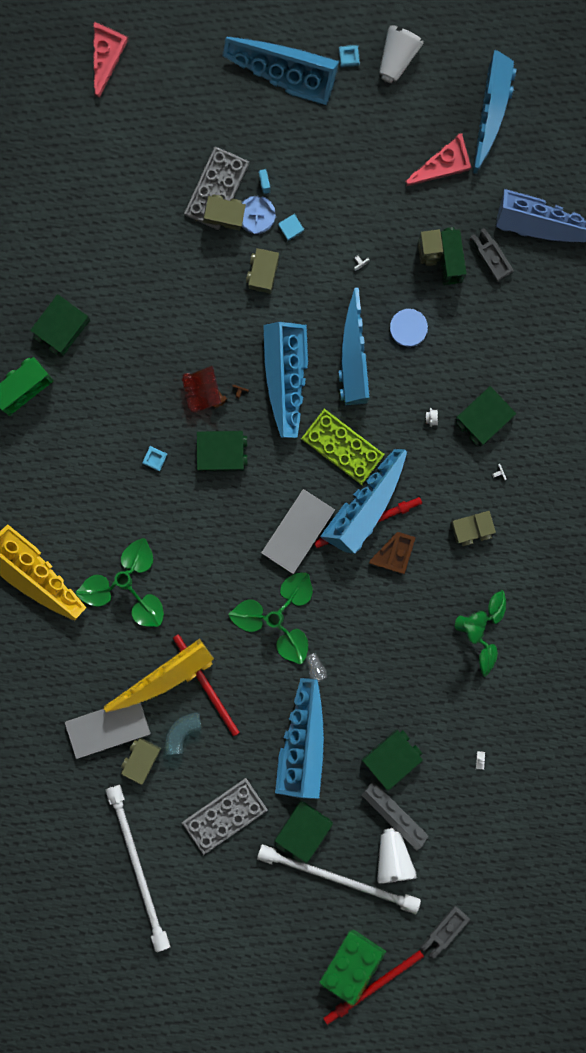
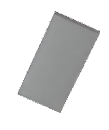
(220, 178)
(298, 531)
(106, 729)
(224, 816)

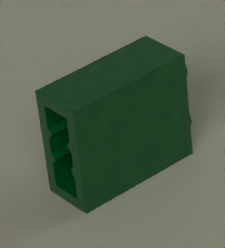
(452, 259)
(59, 325)
(484, 416)
(221, 451)
(393, 759)
(303, 832)

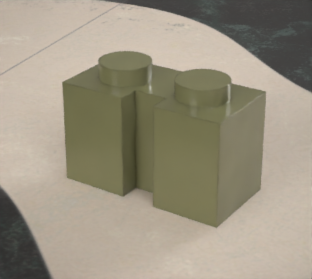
(224, 212)
(430, 247)
(263, 270)
(473, 527)
(140, 761)

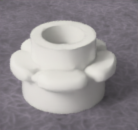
(432, 417)

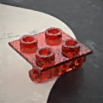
(201, 389)

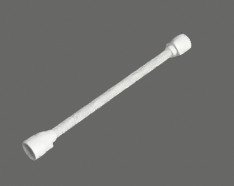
(406, 902)
(159, 937)

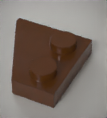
(395, 553)

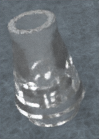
(316, 668)

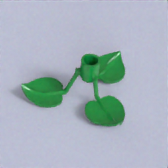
(135, 557)
(249, 617)
(475, 627)

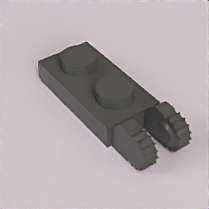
(492, 256)
(446, 930)

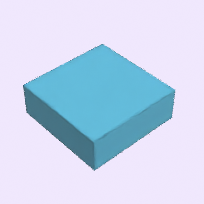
(349, 56)
(264, 181)
(291, 227)
(154, 458)

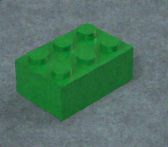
(23, 385)
(353, 967)

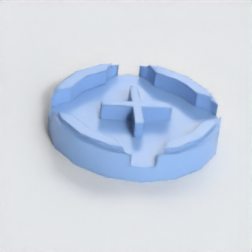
(258, 215)
(408, 327)

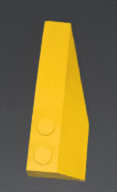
(33, 576)
(167, 676)

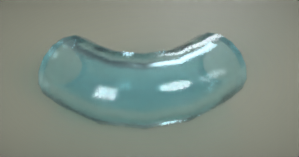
(179, 730)

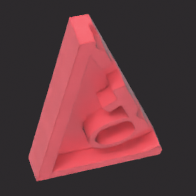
(108, 48)
(449, 161)

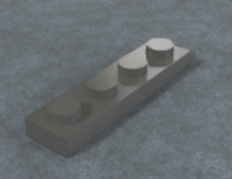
(395, 815)

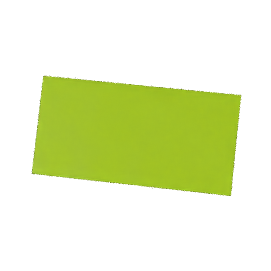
(342, 446)

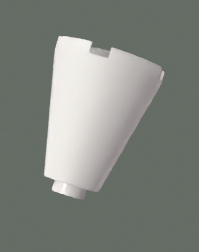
(398, 52)
(394, 859)

